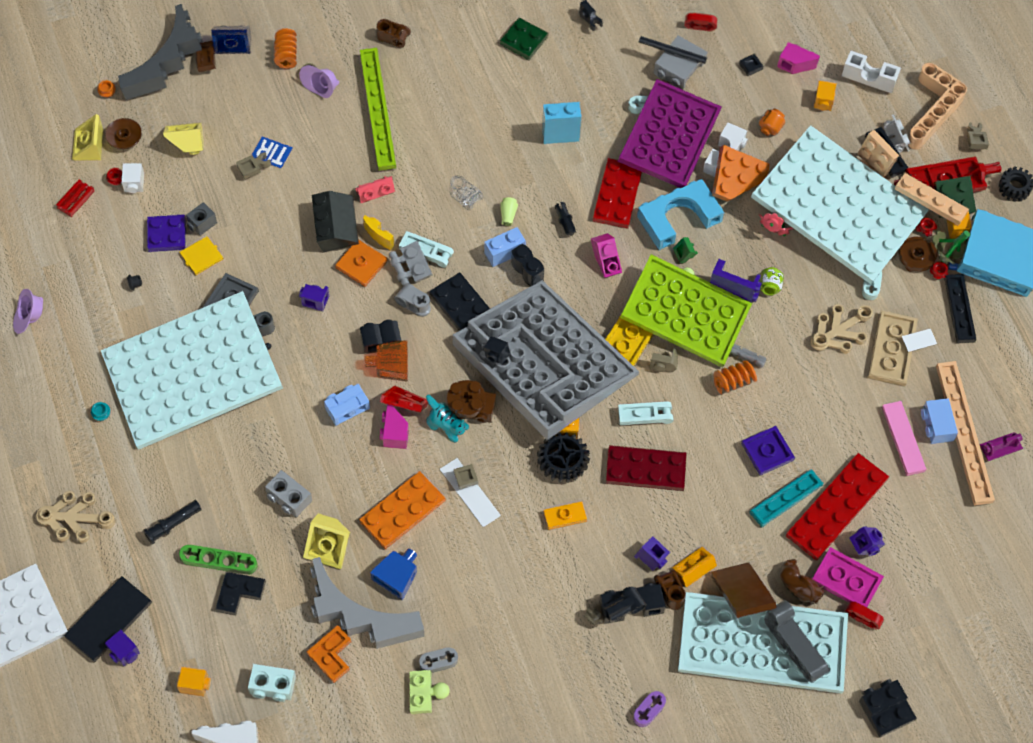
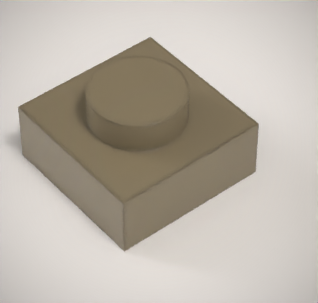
(465, 476)

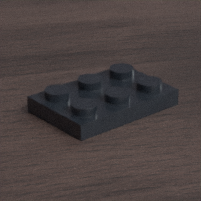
(458, 300)

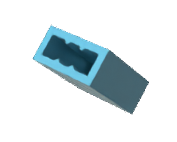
(561, 122)

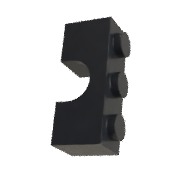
(650, 593)

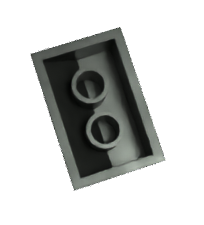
(334, 220)

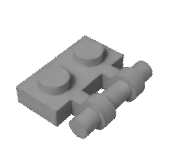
(416, 262)

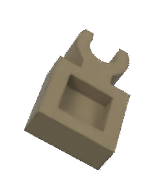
(976, 138)
(251, 166)

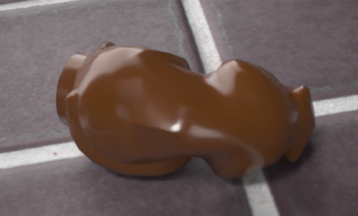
(801, 586)

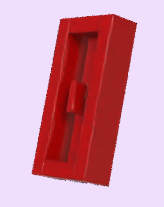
(73, 196)

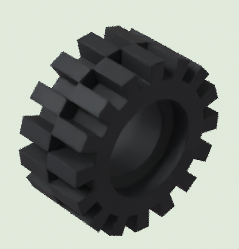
(1011, 191)

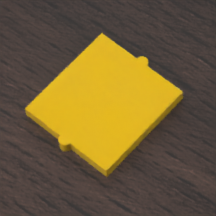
(201, 255)

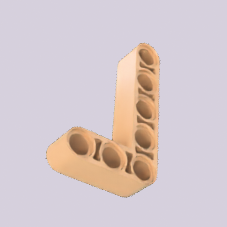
(951, 96)

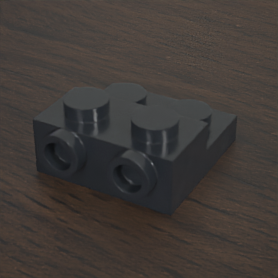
(887, 707)

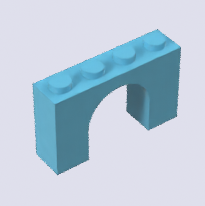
(693, 196)

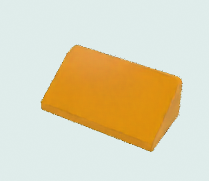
(695, 566)

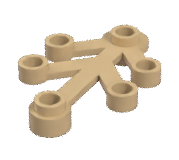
(839, 330)
(73, 516)

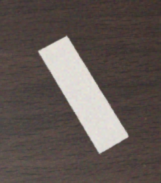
(472, 496)

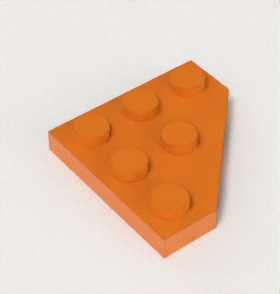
(737, 173)

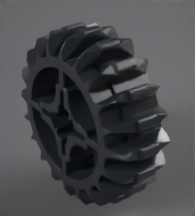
(577, 452)

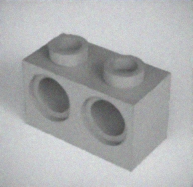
(292, 491)

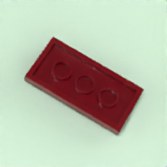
(646, 468)

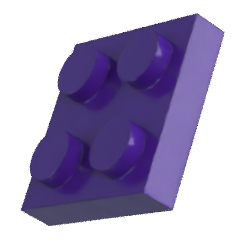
(166, 233)
(768, 450)

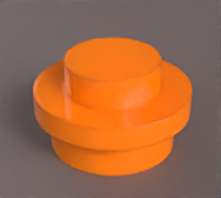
(106, 88)

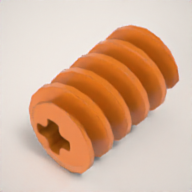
(285, 48)
(733, 375)

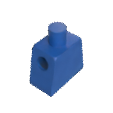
(396, 572)

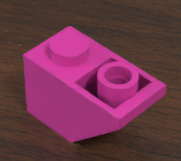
(797, 59)
(606, 254)
(395, 430)

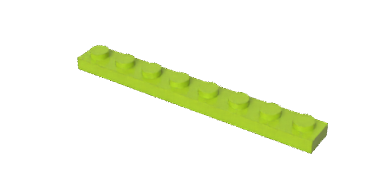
(377, 109)

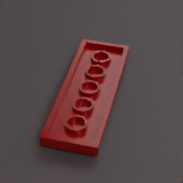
(837, 506)

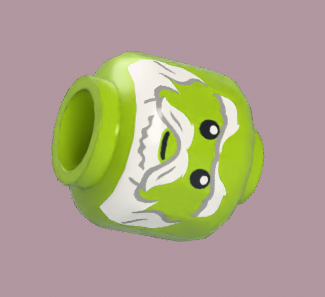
(771, 281)

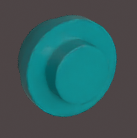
(100, 411)

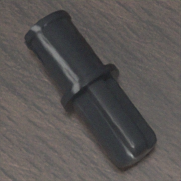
(565, 219)

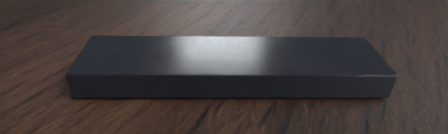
(960, 308)

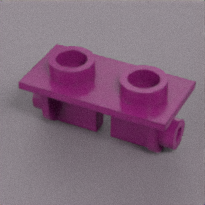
(1002, 446)

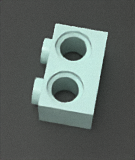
(273, 677)

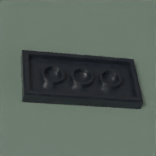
(110, 614)

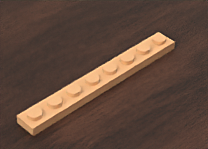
(966, 438)

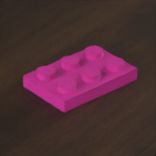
(847, 578)

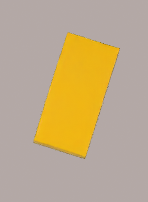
(373, 228)

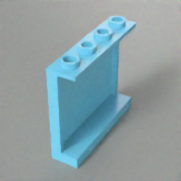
(999, 253)

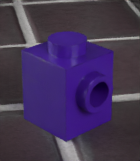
(122, 649)

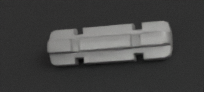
(748, 355)

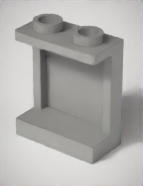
(676, 68)

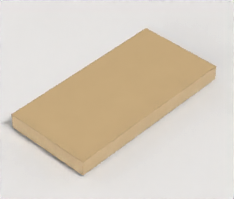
(890, 355)

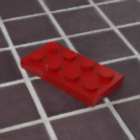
(617, 194)

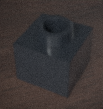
(496, 350)

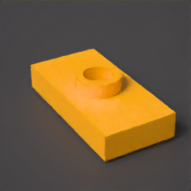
(565, 515)

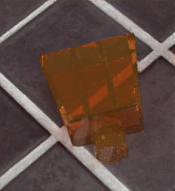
(390, 361)

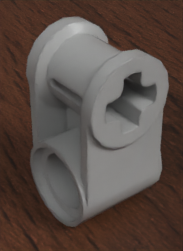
(413, 300)

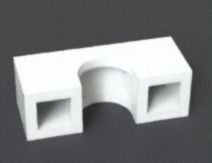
(880, 78)
(732, 137)

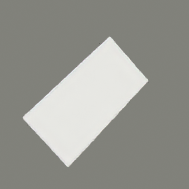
(919, 340)

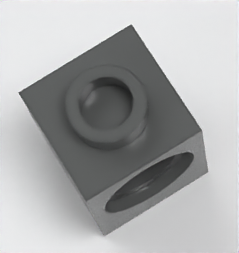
(201, 212)

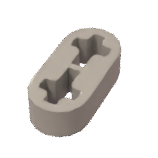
(436, 656)

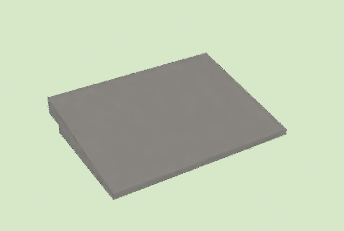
(554, 362)

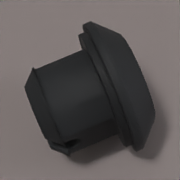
(134, 281)

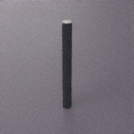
(674, 50)

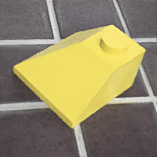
(186, 137)
(327, 540)

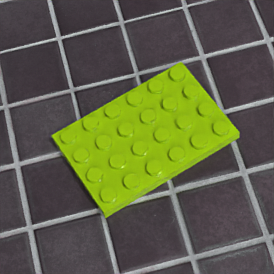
(686, 310)

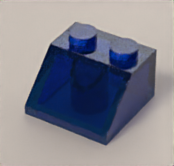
(231, 39)

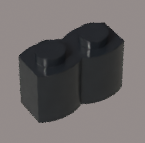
(527, 265)
(377, 334)

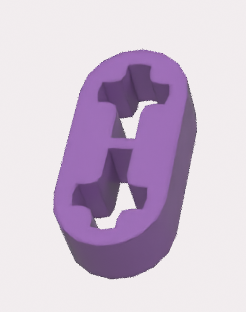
(645, 706)

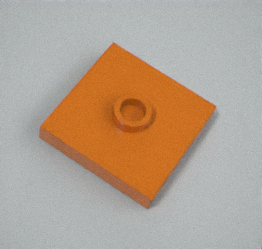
(361, 263)

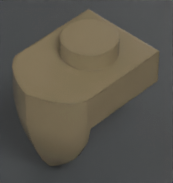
(664, 363)

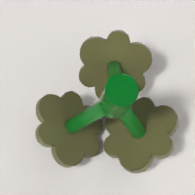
(956, 248)

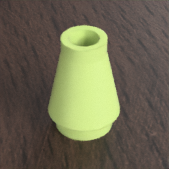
(508, 210)

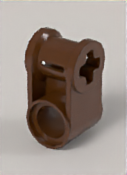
(393, 33)
(671, 586)

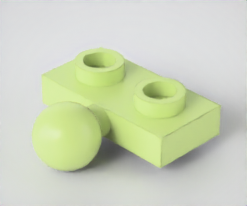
(422, 691)

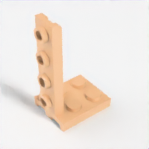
(877, 154)

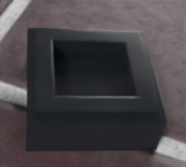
(751, 64)

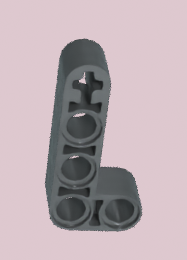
(795, 642)

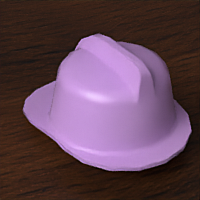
(318, 80)
(27, 311)

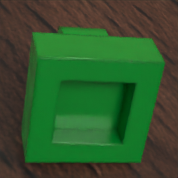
(684, 250)

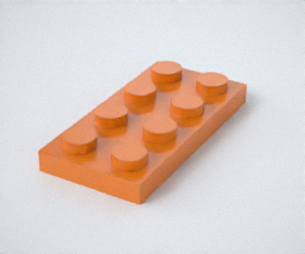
(402, 510)

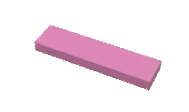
(904, 438)

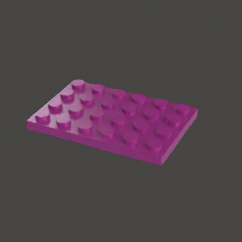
(670, 134)

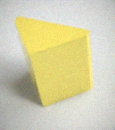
(88, 140)

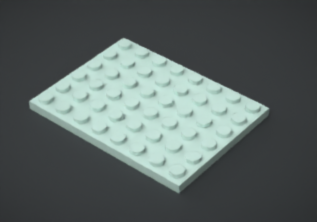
(839, 204)
(191, 370)

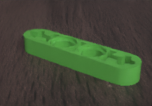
(219, 556)

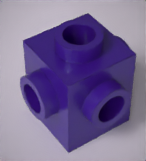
(867, 541)

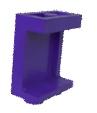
(736, 285)

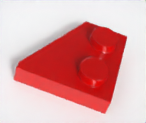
(402, 398)

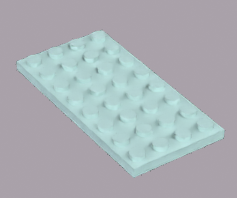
(746, 650)

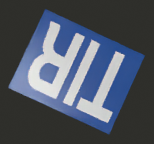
(274, 150)

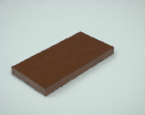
(743, 590)

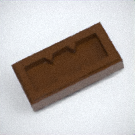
(206, 57)

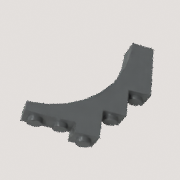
(153, 73)

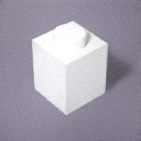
(133, 177)

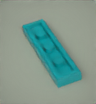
(786, 498)

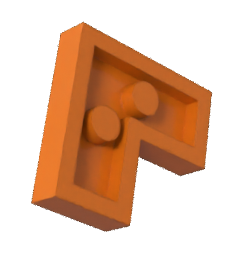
(325, 653)

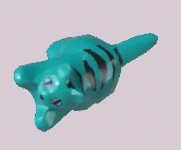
(443, 418)

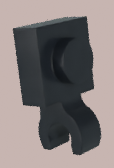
(588, 14)

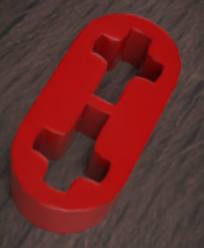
(700, 21)
(864, 615)

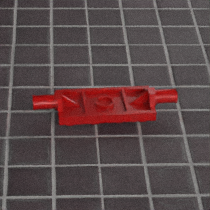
(955, 169)

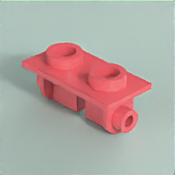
(376, 189)

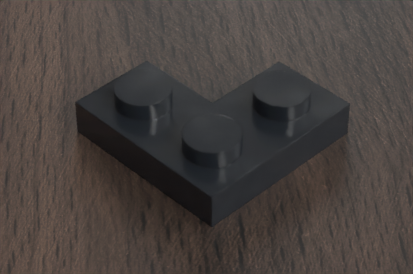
(234, 588)

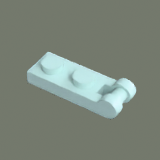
(429, 248)
(645, 413)

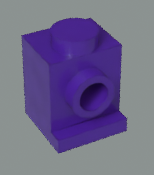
(314, 296)
(653, 554)

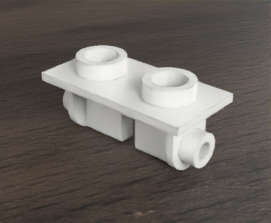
(894, 128)

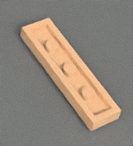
(931, 199)

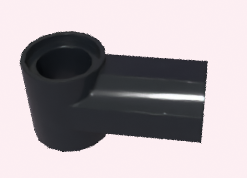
(629, 602)

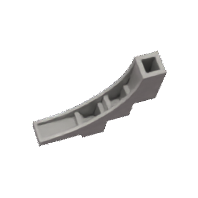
(385, 627)

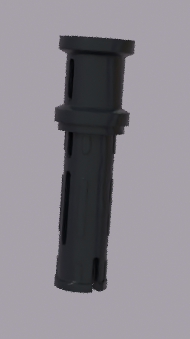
(164, 527)

